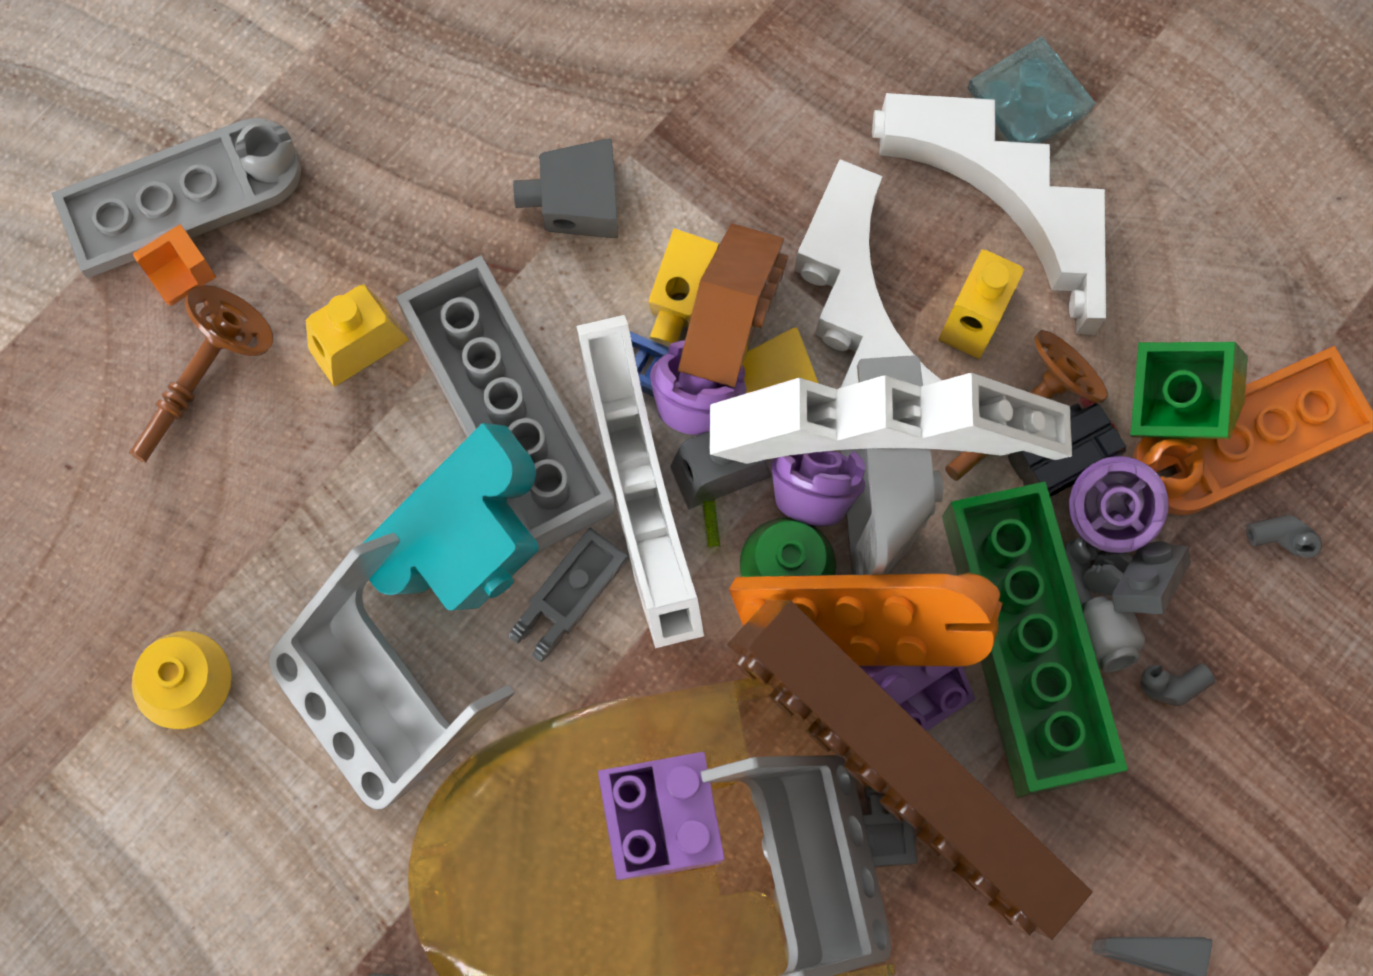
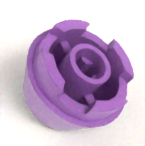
(685, 399)
(817, 485)
(1118, 504)

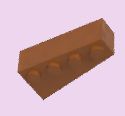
(732, 303)

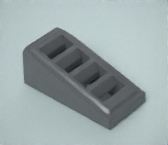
(1161, 954)

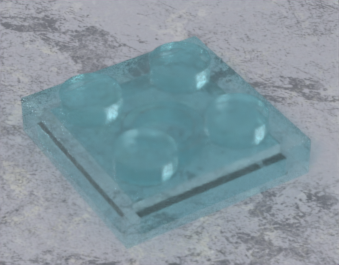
(1032, 94)

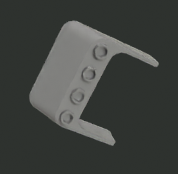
(897, 489)
(362, 694)
(817, 861)

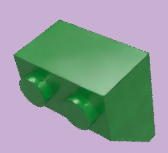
(1188, 389)

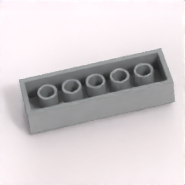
(497, 379)

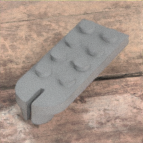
(189, 184)

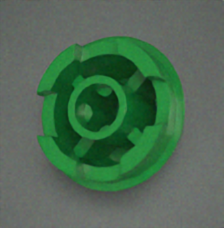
(787, 549)

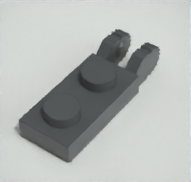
(570, 590)

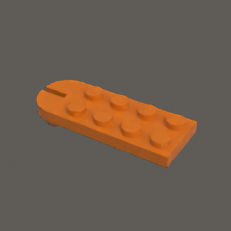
(1281, 426)
(889, 615)

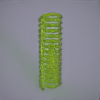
(709, 519)

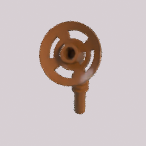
(219, 335)
(1065, 372)

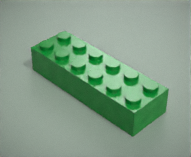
(1042, 660)

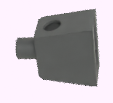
(574, 190)
(711, 474)

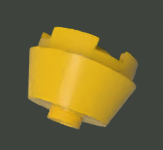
(181, 680)

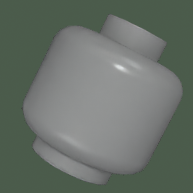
(1113, 634)

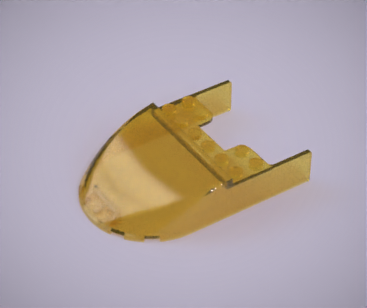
(521, 866)

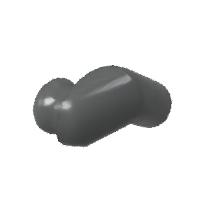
(1288, 533)
(1080, 557)
(1175, 689)

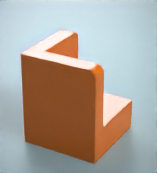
(174, 264)

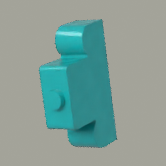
(459, 526)

